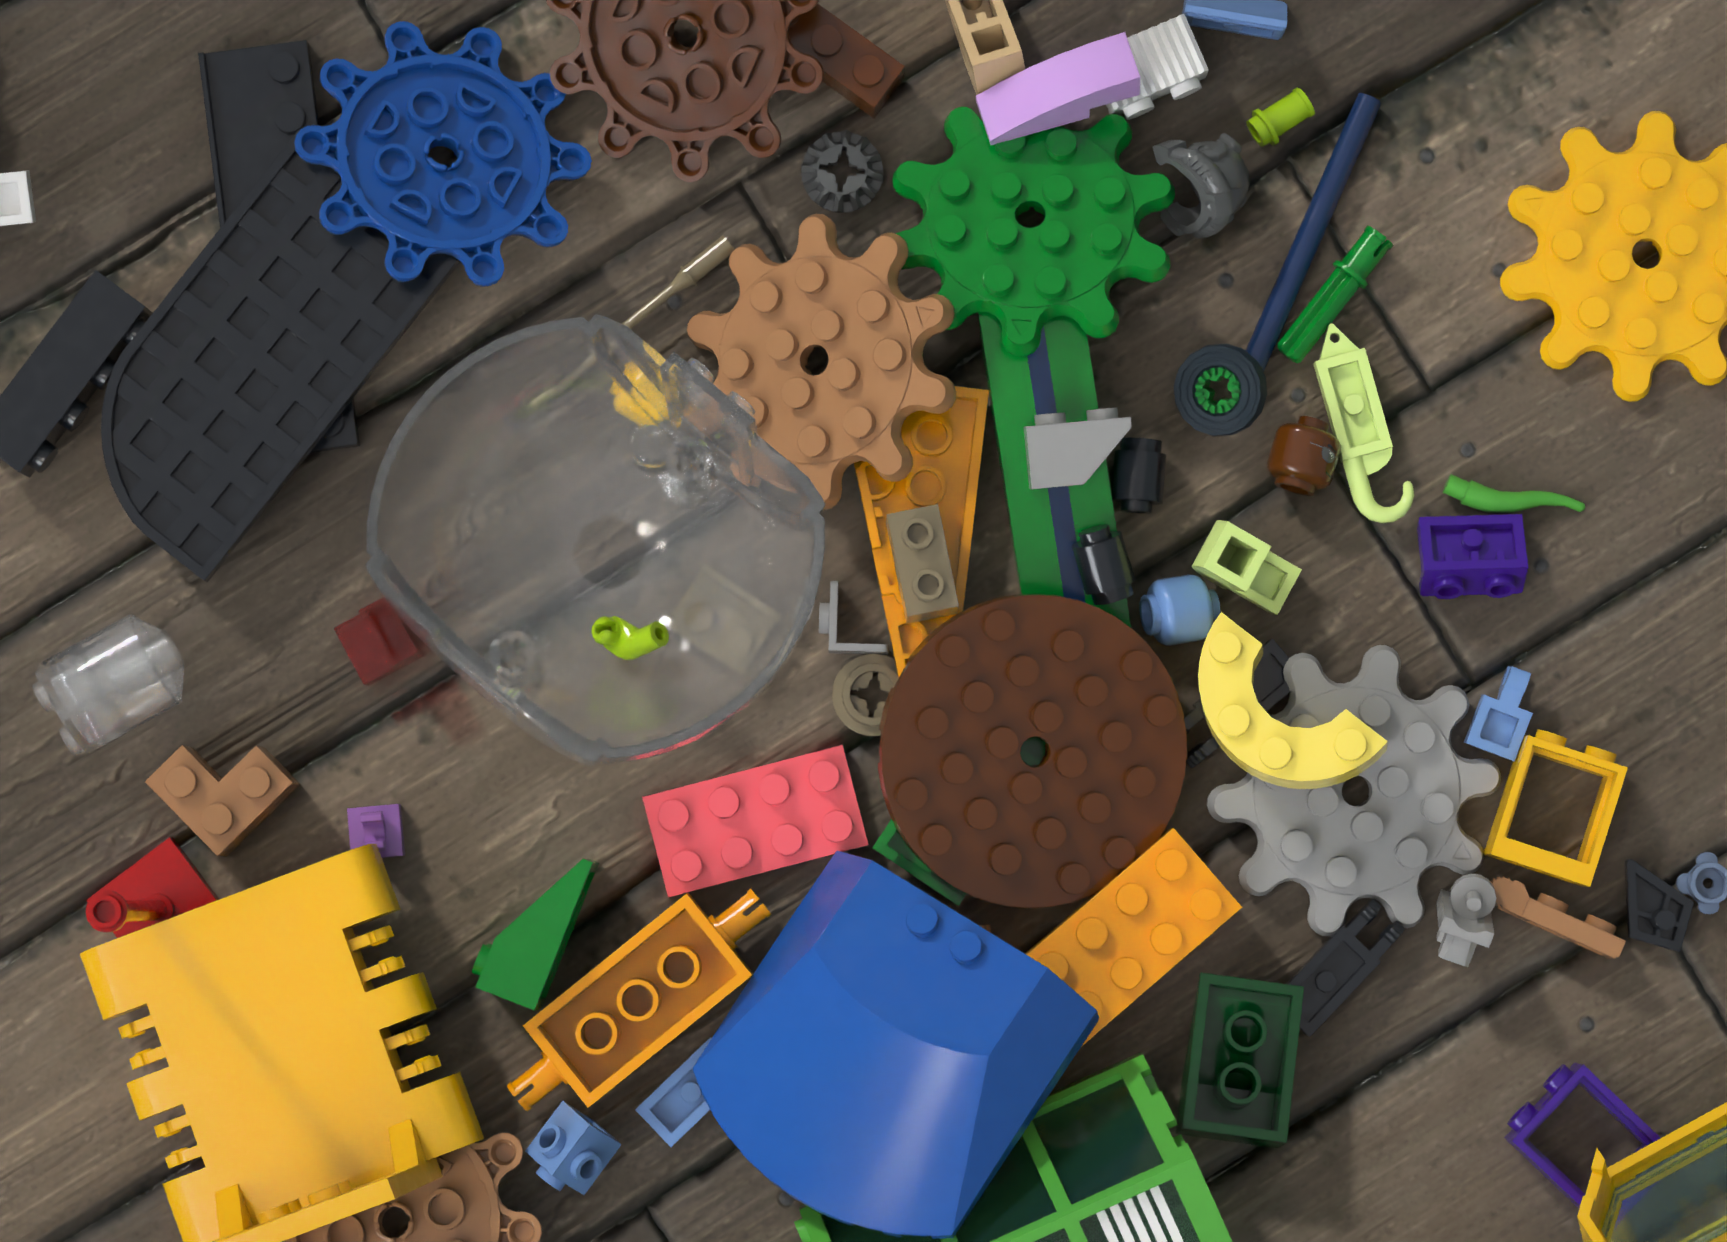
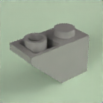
(1070, 451)

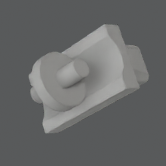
(1465, 918)

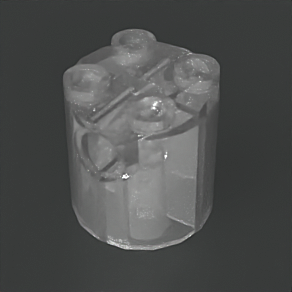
(111, 682)

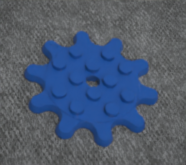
(449, 102)

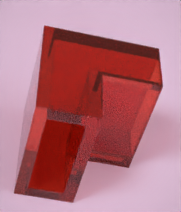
(378, 642)

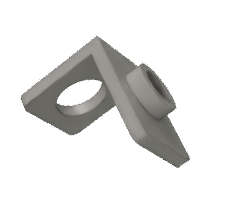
(828, 625)

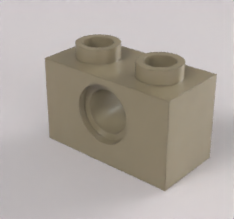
(922, 563)

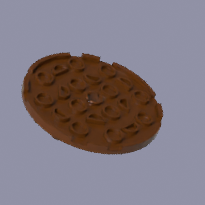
(957, 740)

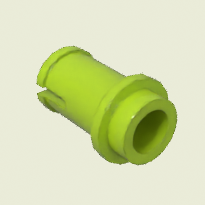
(1279, 117)

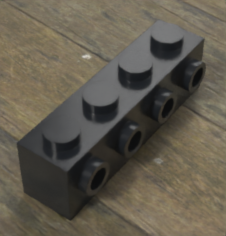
(65, 373)

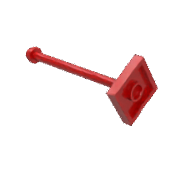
(149, 892)

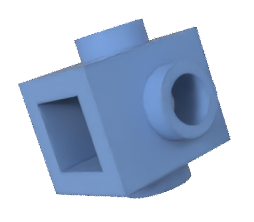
(571, 1149)

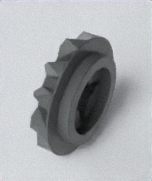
(858, 189)

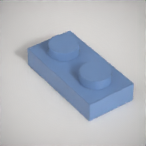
(676, 1102)

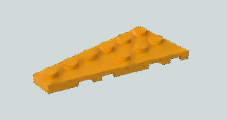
(944, 473)

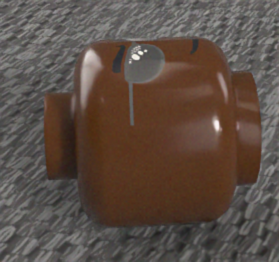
(1303, 456)

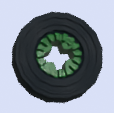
(1195, 396)

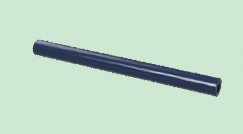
(1313, 228)

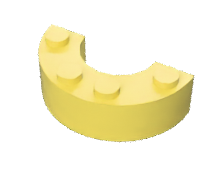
(1262, 744)

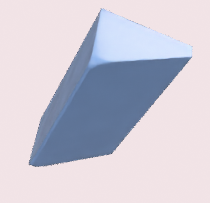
(1244, 17)

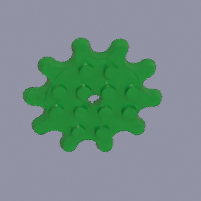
(1044, 270)

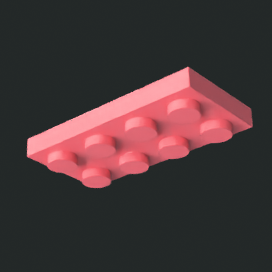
(755, 821)

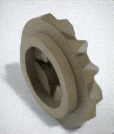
(856, 676)

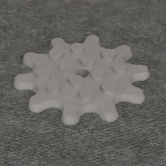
(1390, 837)

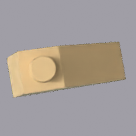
(986, 41)

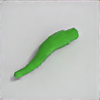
(1494, 501)

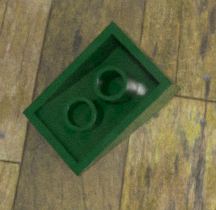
(1240, 1061)

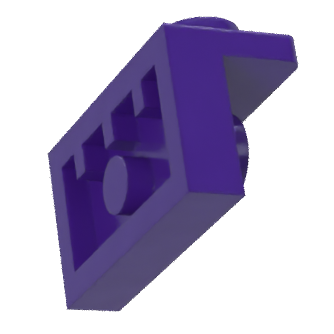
(1472, 555)

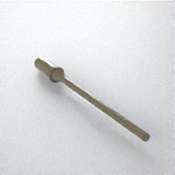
(686, 277)

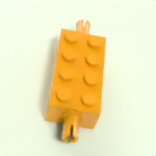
(638, 999)

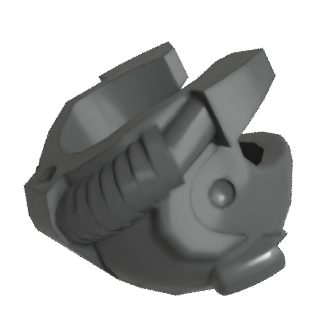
(1217, 179)

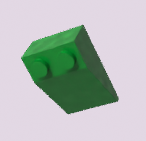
(530, 949)

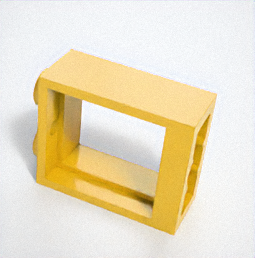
(1593, 761)

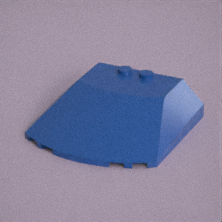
(888, 1054)

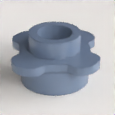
(1692, 883)

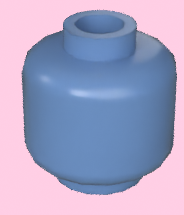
(1179, 609)

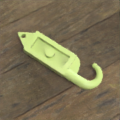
(1357, 423)

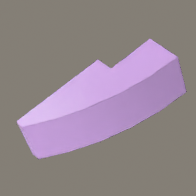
(1060, 89)

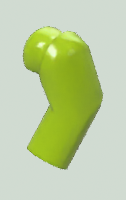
(626, 639)

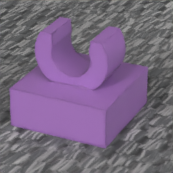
(377, 826)

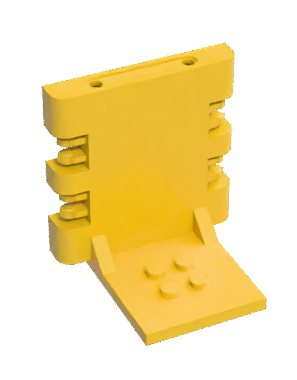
(283, 1054)

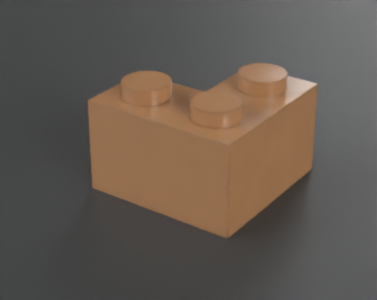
(227, 807)

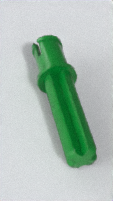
(1334, 294)

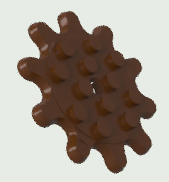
(684, 91)

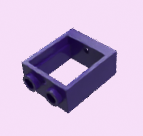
(1558, 1087)

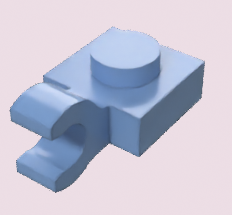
(1499, 722)

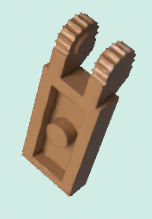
(1551, 916)

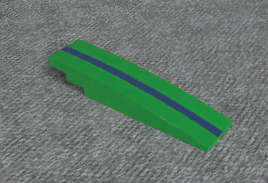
(1046, 520)

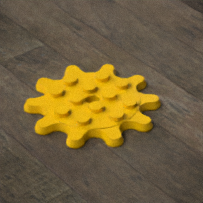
(1588, 264)

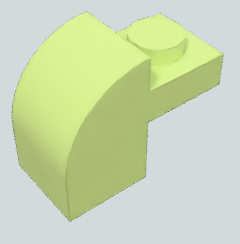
(1245, 567)

